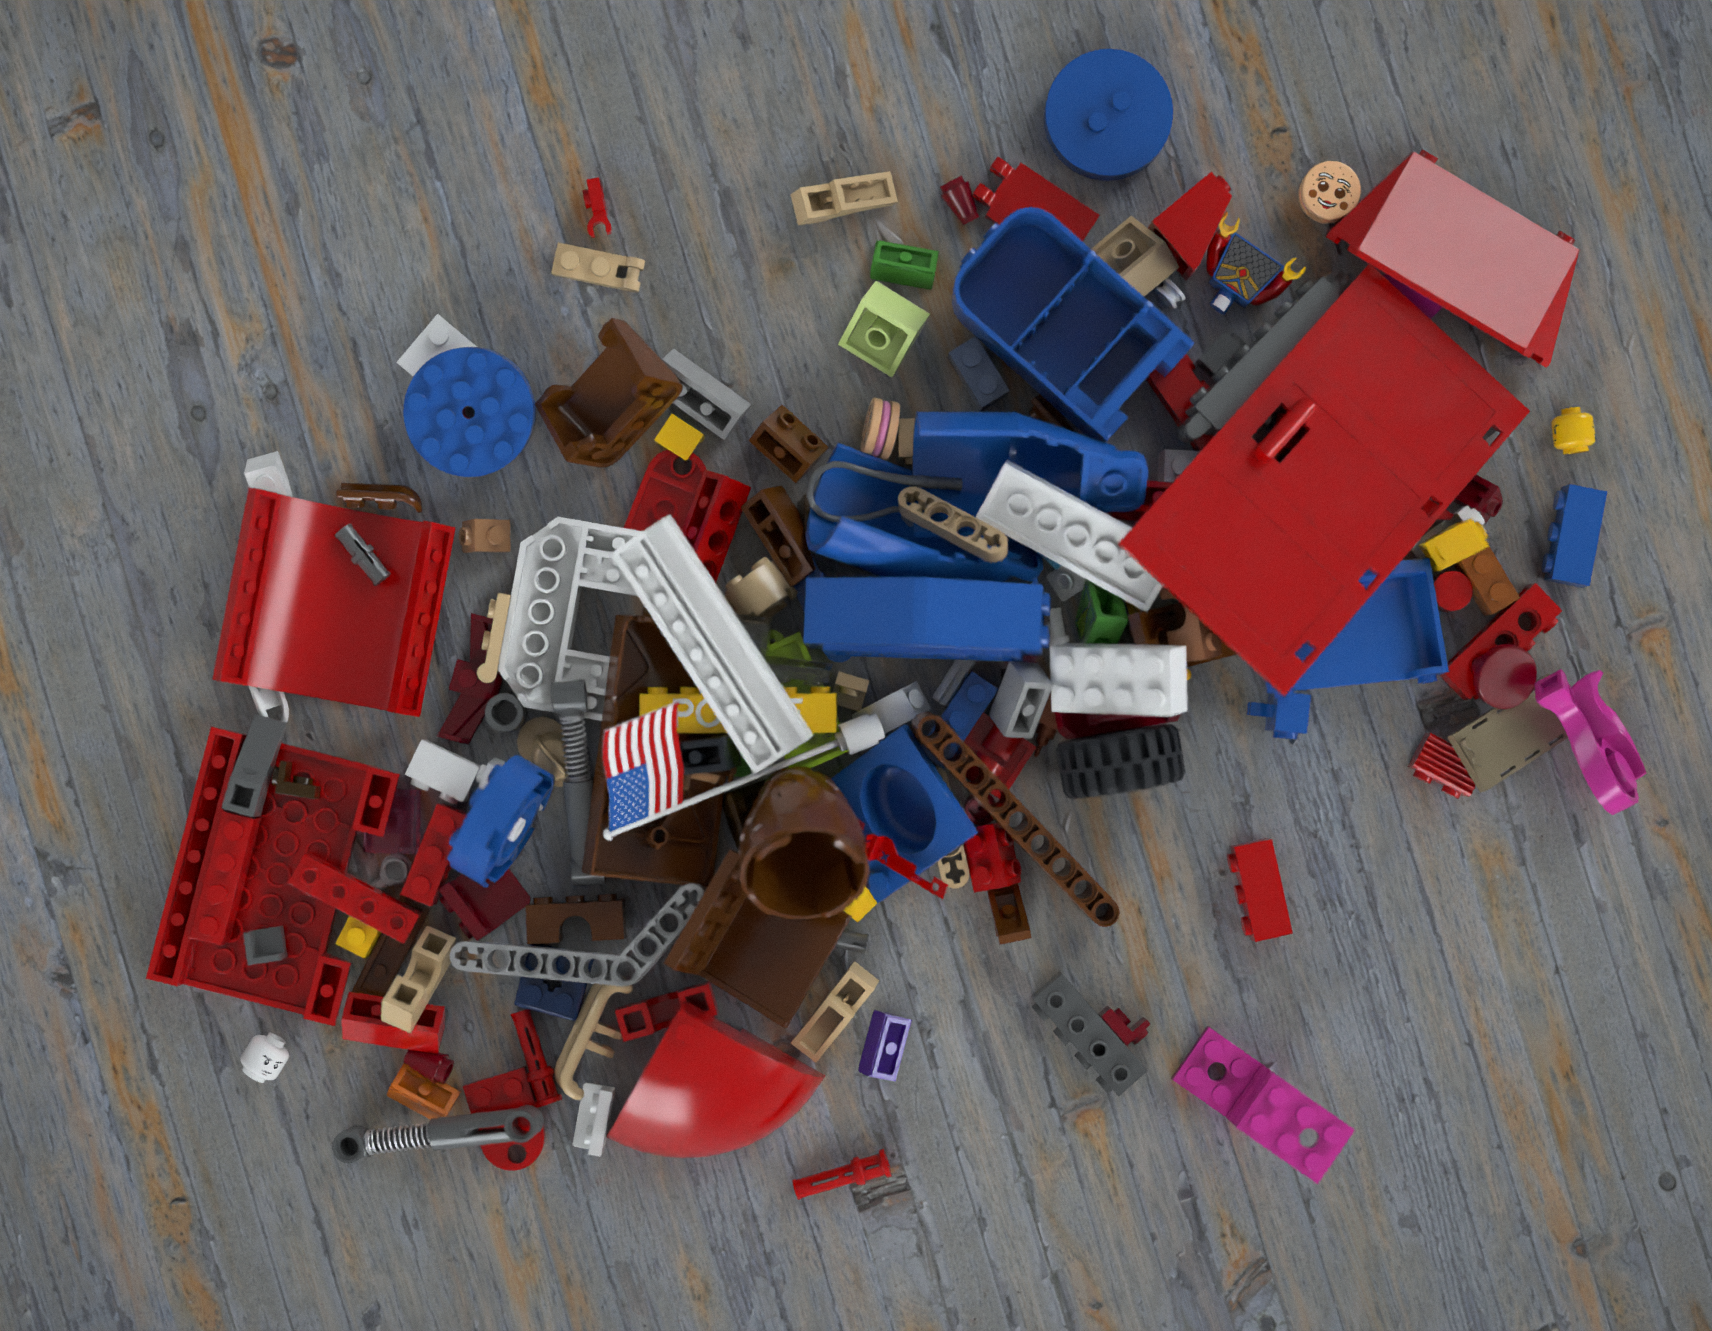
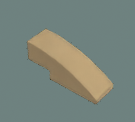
(835, 1011)

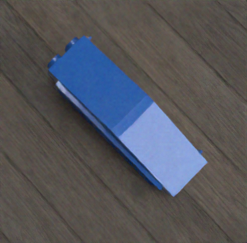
(926, 618)

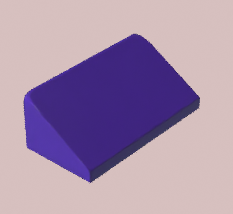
(884, 1045)

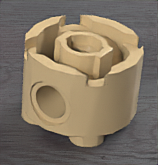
(760, 591)

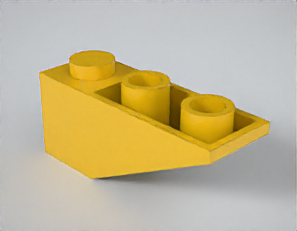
(1454, 544)

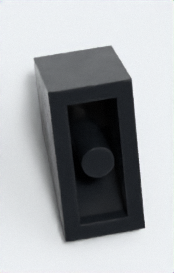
(709, 754)

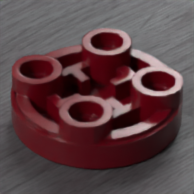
(1504, 676)

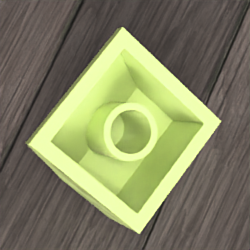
(883, 328)

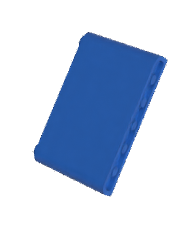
(1388, 638)

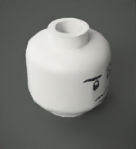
(264, 1057)

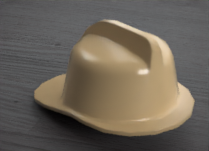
(542, 745)

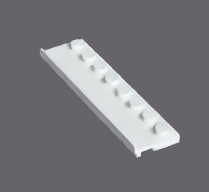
(712, 644)

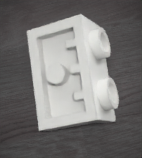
(594, 1118)

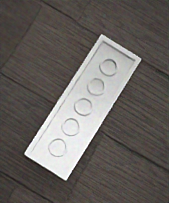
(1067, 533)

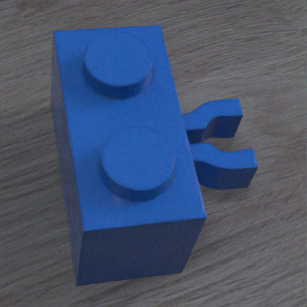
(1283, 716)

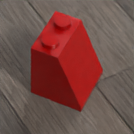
(1192, 221)

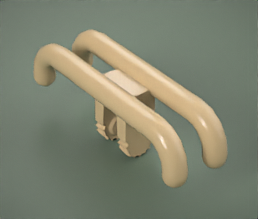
(580, 1035)

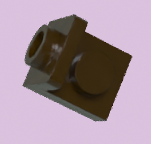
(299, 787)

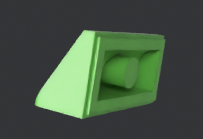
(904, 264)

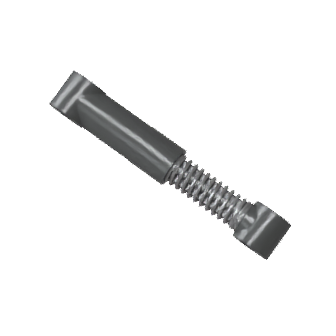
(570, 704)
(440, 1133)

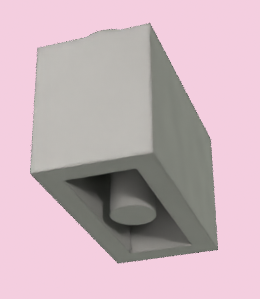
(1020, 699)

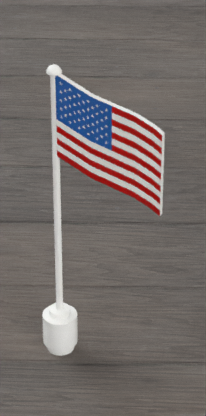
(647, 767)

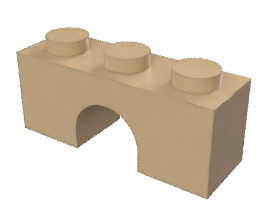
(412, 992)

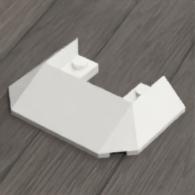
(545, 609)

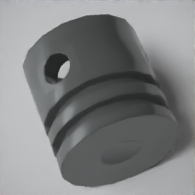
(505, 713)

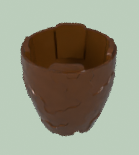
(802, 847)

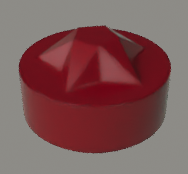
(976, 812)

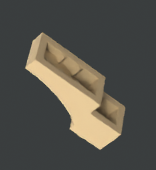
(843, 197)

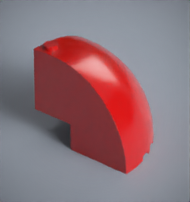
(711, 1090)

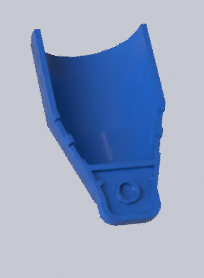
(981, 442)
(887, 543)

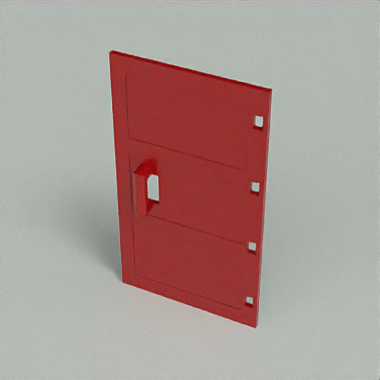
(1279, 547)

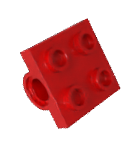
(1000, 754)

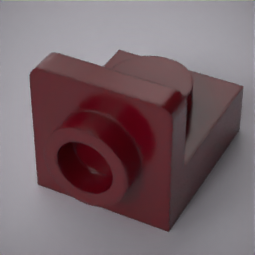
(1482, 496)
(1118, 1023)

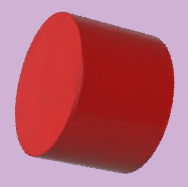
(1452, 590)

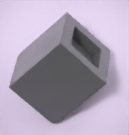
(265, 945)

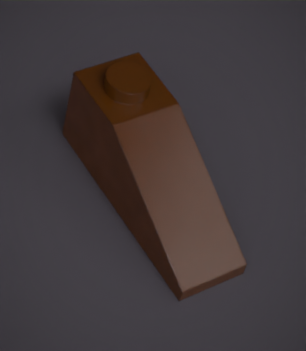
(781, 532)

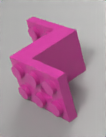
(1263, 1105)

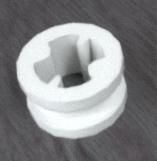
(1169, 294)

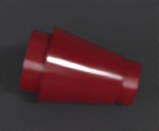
(960, 200)
(431, 1066)

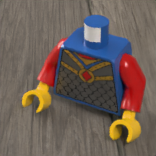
(1244, 271)

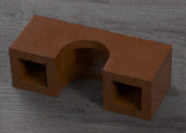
(547, 917)

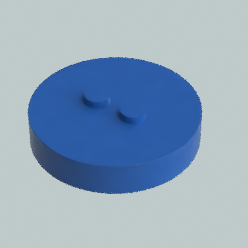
(1108, 114)

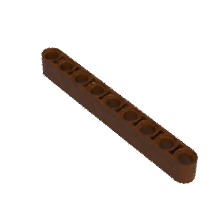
(1026, 830)

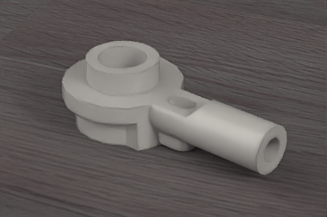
(393, 871)

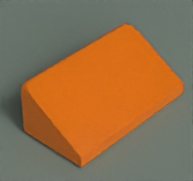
(422, 1095)

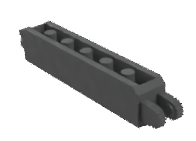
(1253, 363)

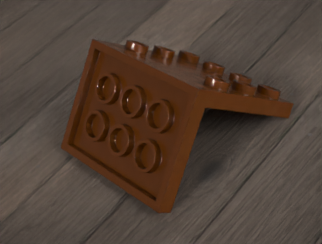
(753, 954)

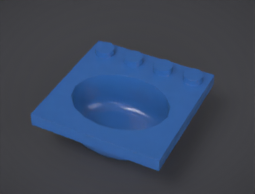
(906, 799)

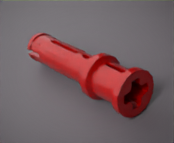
(544, 1073)
(804, 1186)

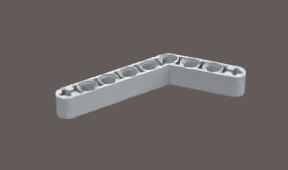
(580, 959)

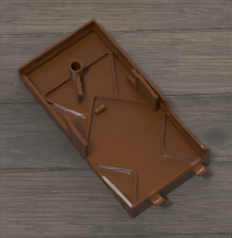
(677, 845)

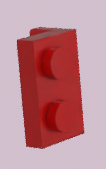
(992, 858)

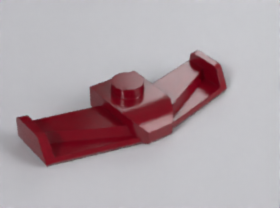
(475, 694)

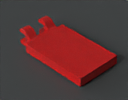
(1026, 189)

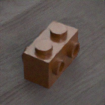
(788, 443)

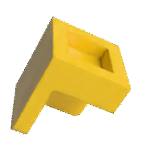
(679, 437)

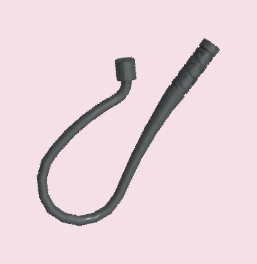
(911, 480)

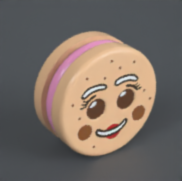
(1329, 192)
(880, 428)

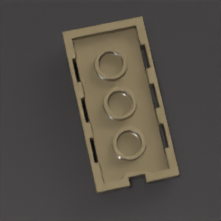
(1506, 740)

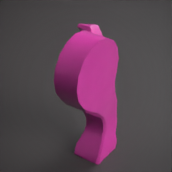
(1596, 738)

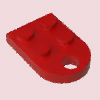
(664, 492)
(505, 1092)

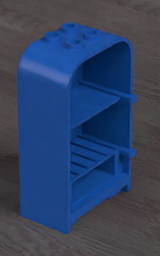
(1063, 319)

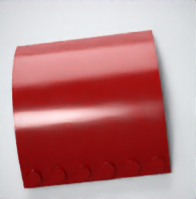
(315, 621)

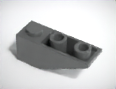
(254, 767)

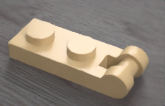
(597, 267)
(493, 639)

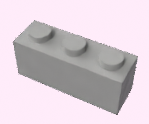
(706, 397)

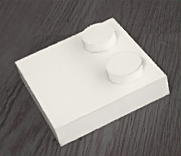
(434, 339)

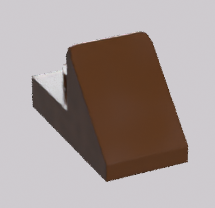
(1009, 914)

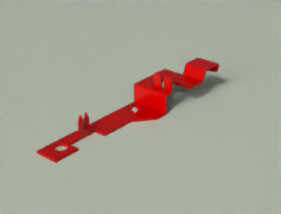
(897, 863)

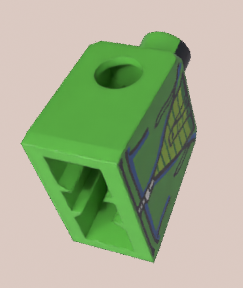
(1100, 615)

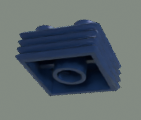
(536, 994)

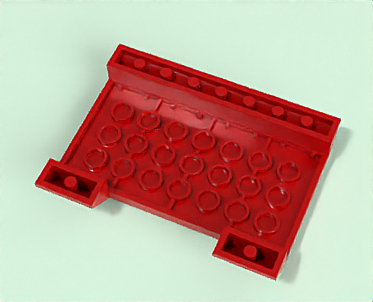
(309, 979)

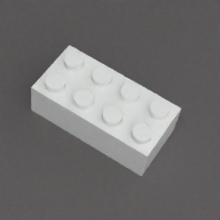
(1119, 679)

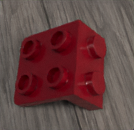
(482, 907)

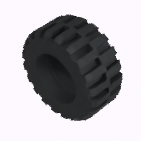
(1120, 761)

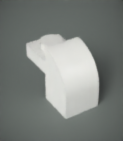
(897, 707)

